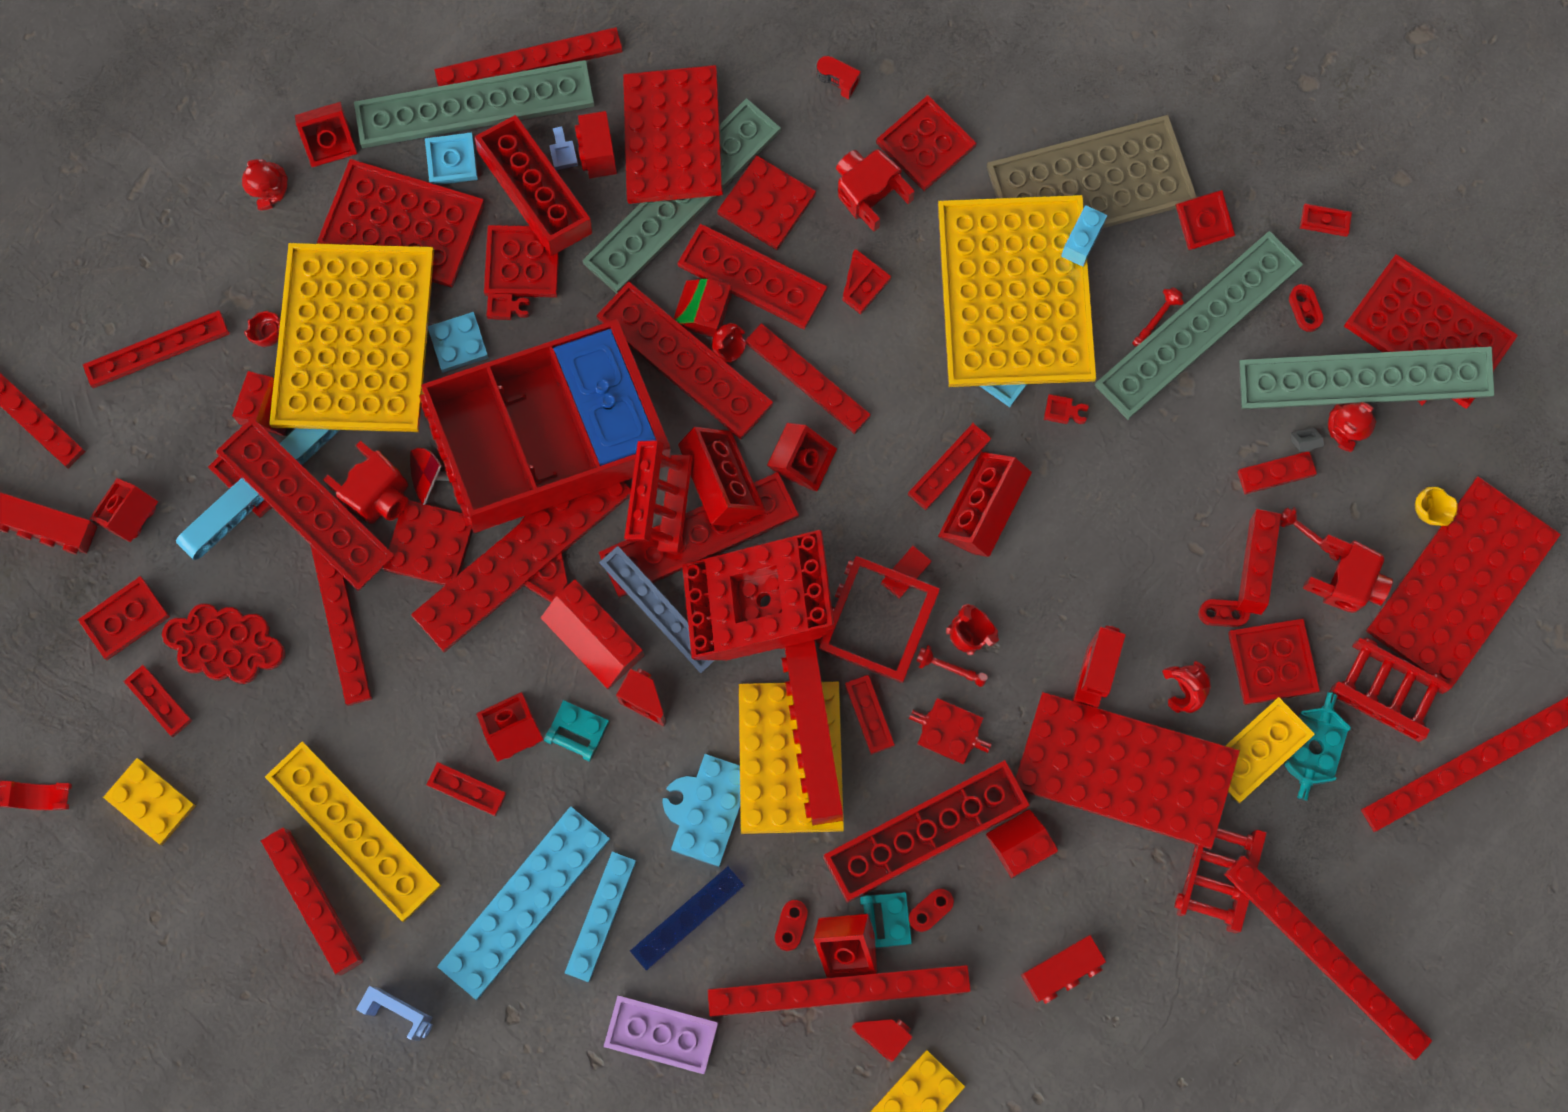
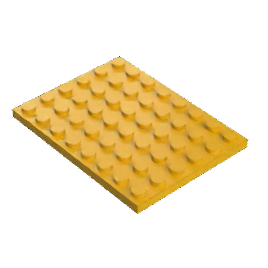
(1009, 295)
(352, 337)

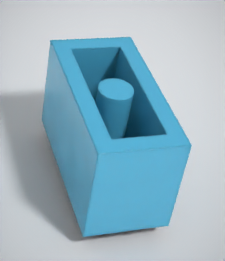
(1084, 235)

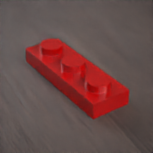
(1276, 472)
(158, 701)
(869, 714)
(466, 789)

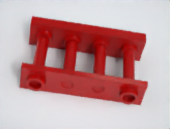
(644, 492)
(1390, 714)
(1235, 916)

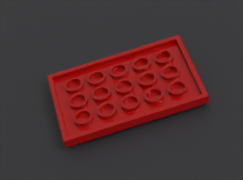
(672, 134)
(398, 210)
(1418, 313)

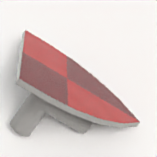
(424, 472)

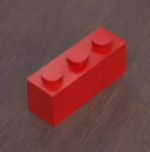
(1064, 970)

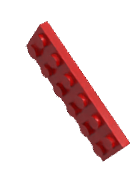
(753, 276)

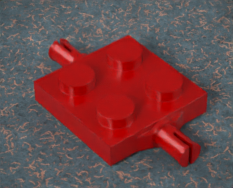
(950, 731)

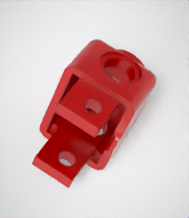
(868, 182)
(372, 487)
(1355, 577)

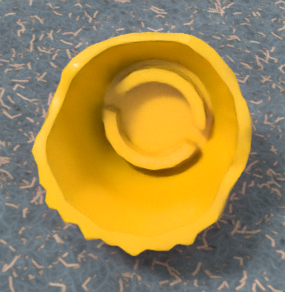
(1435, 506)

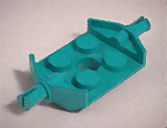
(1330, 733)

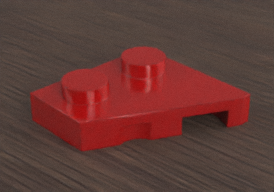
(863, 282)

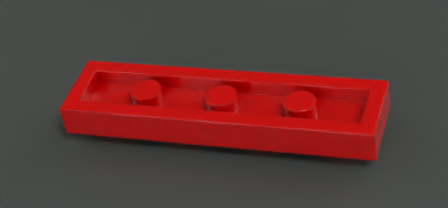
(949, 466)

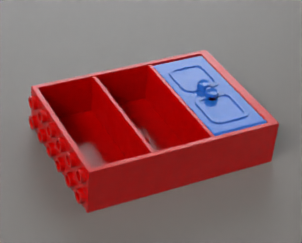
(541, 425)

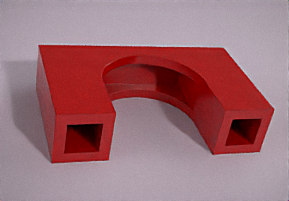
(1099, 666)

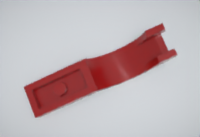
(34, 796)

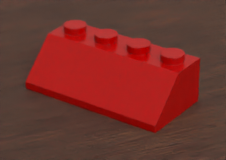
(721, 476)
(985, 503)
(592, 634)

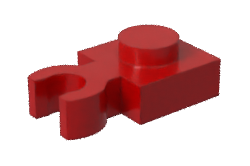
(502, 306)
(1060, 409)

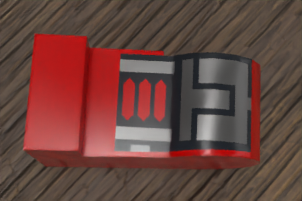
(839, 74)

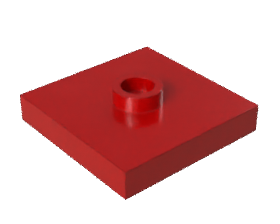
(1205, 220)

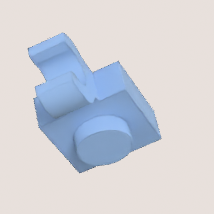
(562, 152)

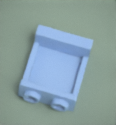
(376, 997)

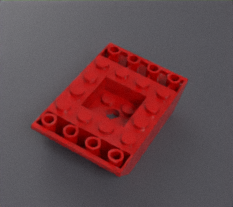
(727, 592)

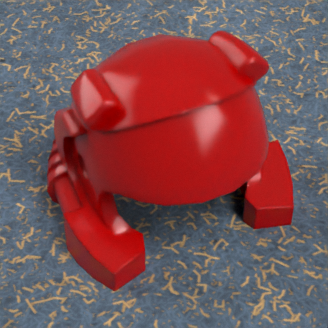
(265, 181)
(1350, 423)
(972, 630)
(1193, 682)

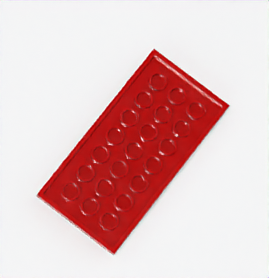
(1463, 582)
(1127, 770)

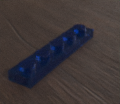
(687, 918)

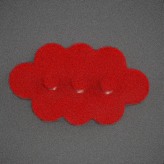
(223, 643)

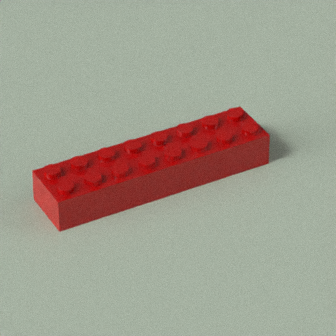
(925, 831)

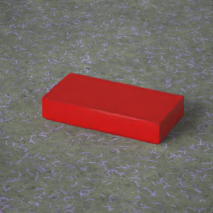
(912, 565)

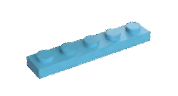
(600, 917)

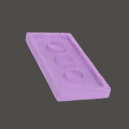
(661, 1034)

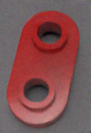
(1307, 309)
(1223, 613)
(931, 910)
(791, 925)

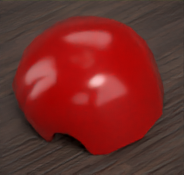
(263, 329)
(728, 342)

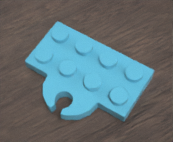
(706, 810)

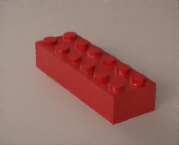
(533, 185)

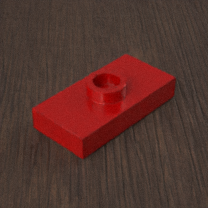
(1325, 220)

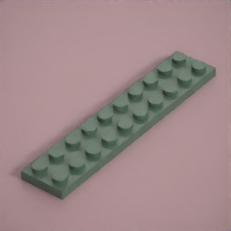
(473, 104)
(657, 223)
(1198, 325)
(1366, 378)

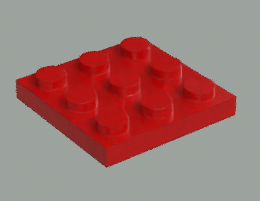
(926, 143)
(766, 202)
(519, 263)
(429, 543)
(1273, 661)

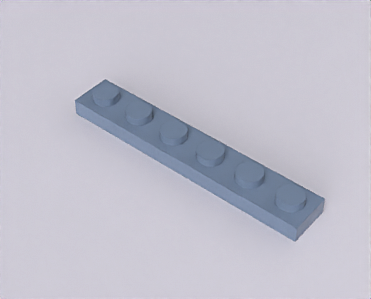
(652, 603)

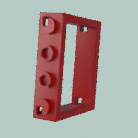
(843, 592)

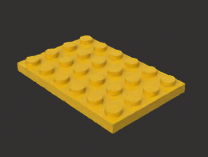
(768, 760)

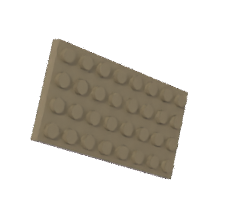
(1117, 171)

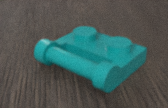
(580, 723)
(894, 917)

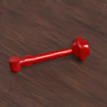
(1172, 297)
(1289, 517)
(926, 657)

